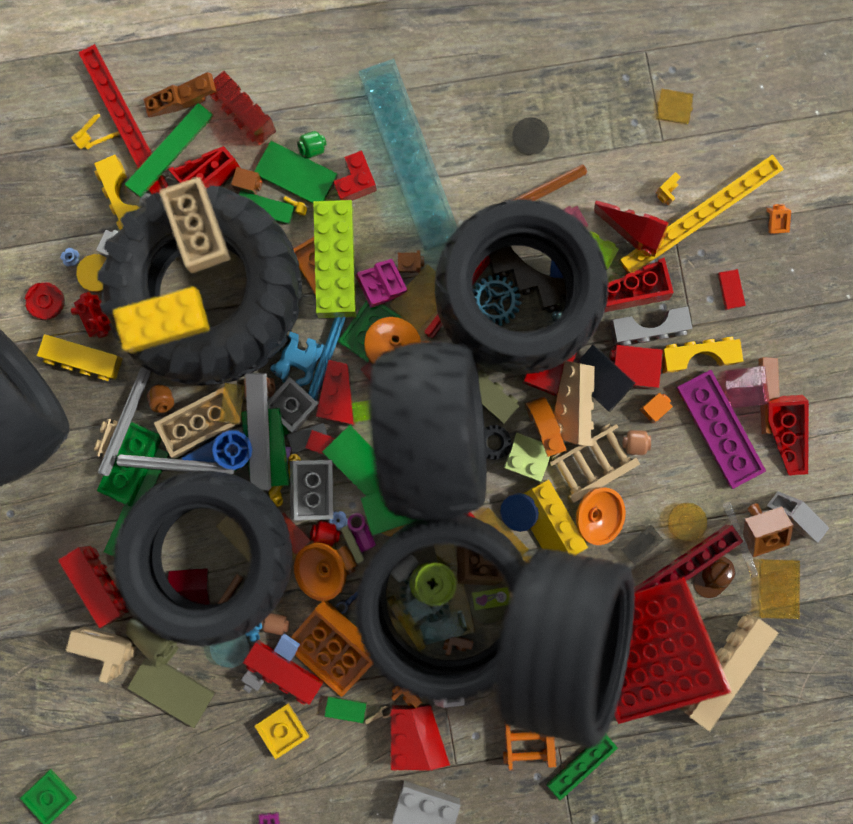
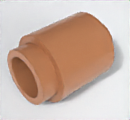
(275, 624)

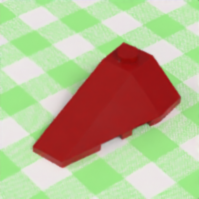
(790, 427)

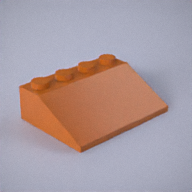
(332, 648)

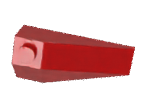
(642, 232)

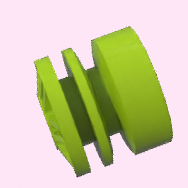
(443, 587)

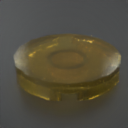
(687, 521)

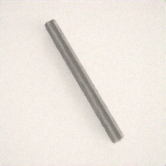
(124, 422)
(170, 464)

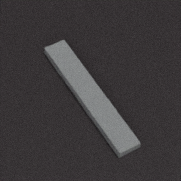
(258, 429)

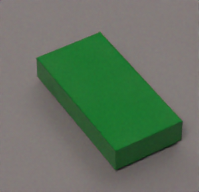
(345, 709)

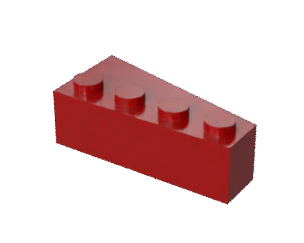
(640, 287)

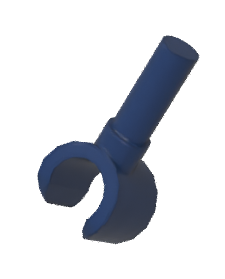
(347, 602)

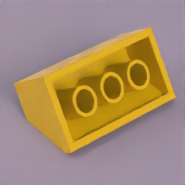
(554, 525)

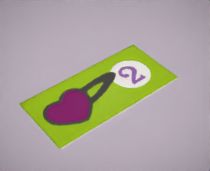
(491, 598)

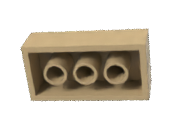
(195, 225)
(193, 425)

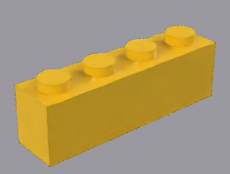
(79, 357)

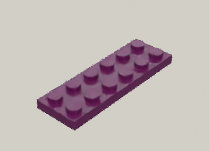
(721, 429)

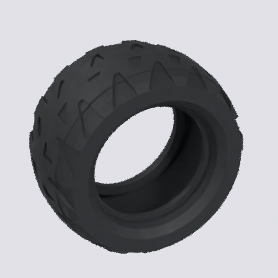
(533, 226)
(30, 415)
(428, 431)
(140, 568)

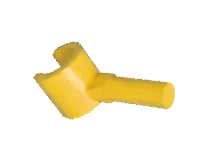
(301, 209)

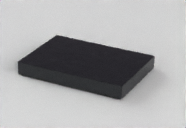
(609, 380)

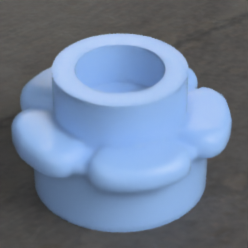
(75, 257)
(343, 520)

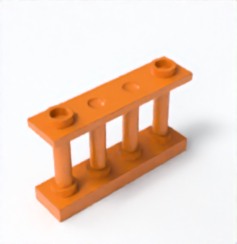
(546, 754)

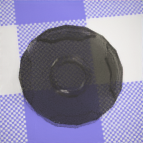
(530, 136)

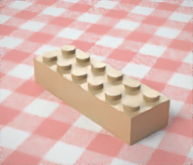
(737, 660)

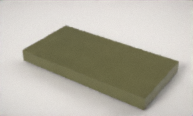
(172, 691)

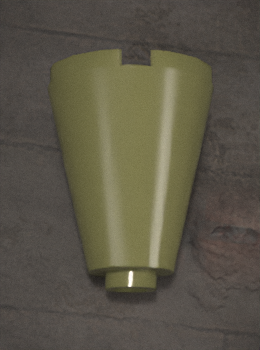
(154, 647)

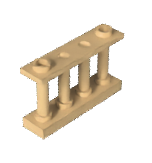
(609, 472)

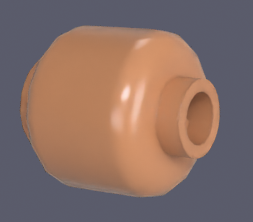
(637, 442)

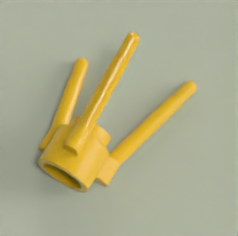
(82, 138)

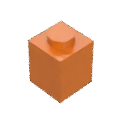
(656, 407)

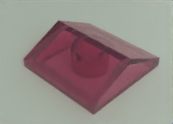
(747, 387)

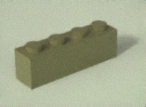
(495, 400)

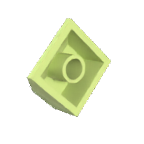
(527, 458)

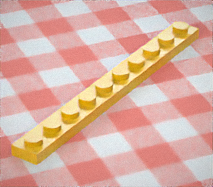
(707, 211)

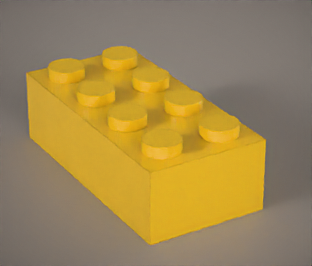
(161, 320)

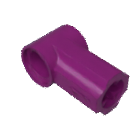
(362, 533)

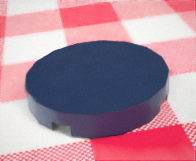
(519, 512)

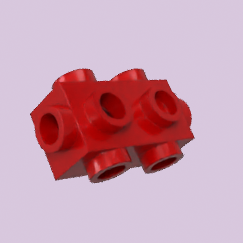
(90, 312)

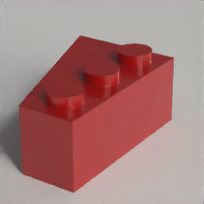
(212, 168)
(336, 395)

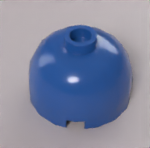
(231, 449)

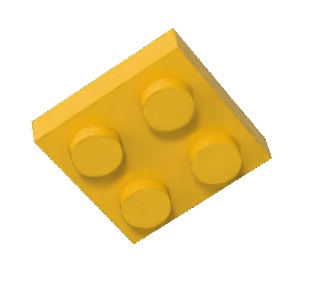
(281, 731)

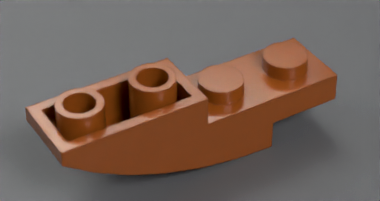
(180, 97)

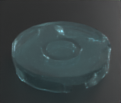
(231, 653)

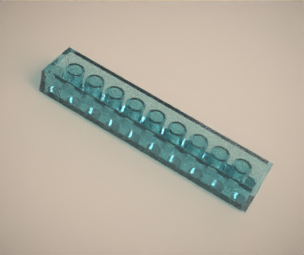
(408, 154)

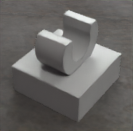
(252, 681)

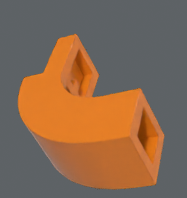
(546, 425)

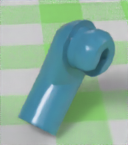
(254, 633)

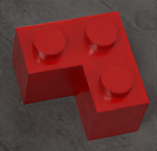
(360, 180)

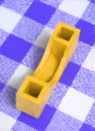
(112, 175)
(723, 352)

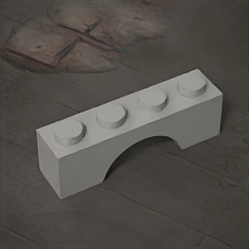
(627, 330)

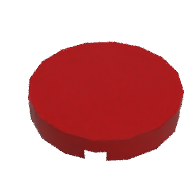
(44, 300)

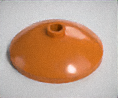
(380, 335)
(607, 517)
(312, 572)

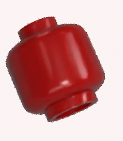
(324, 533)

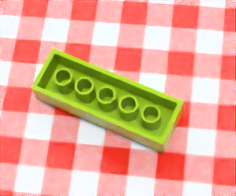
(334, 259)

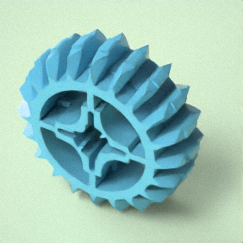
(503, 295)

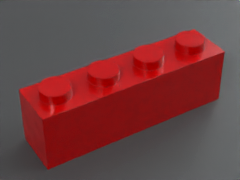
(283, 672)

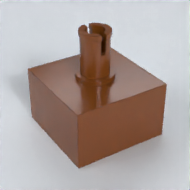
(766, 530)

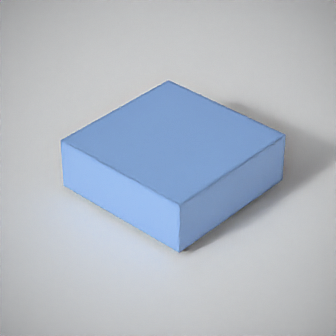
(287, 647)

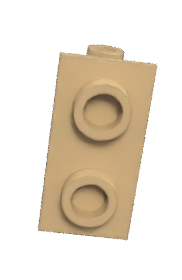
(107, 430)

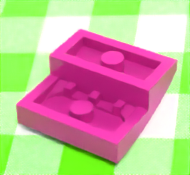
(381, 283)

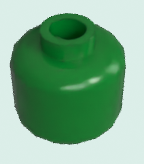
(311, 144)

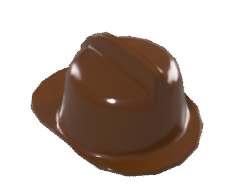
(714, 578)

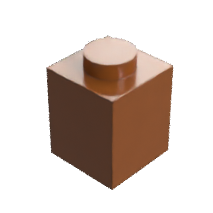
(246, 181)

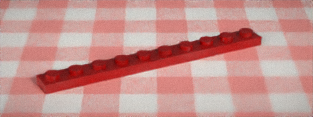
(119, 111)

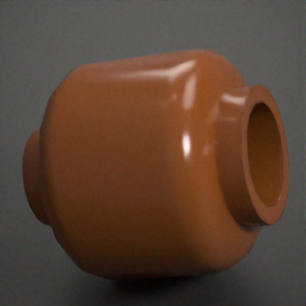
(160, 398)

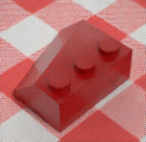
(416, 739)

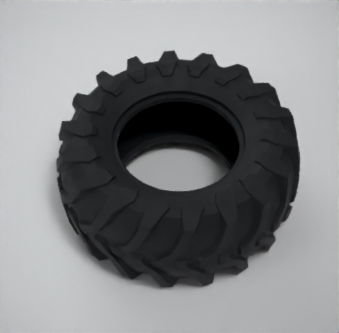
(258, 326)

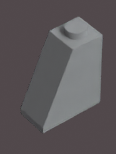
(801, 516)

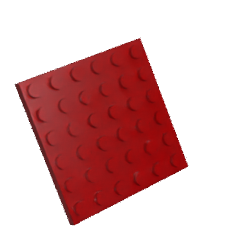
(668, 655)

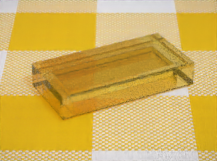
(231, 403)

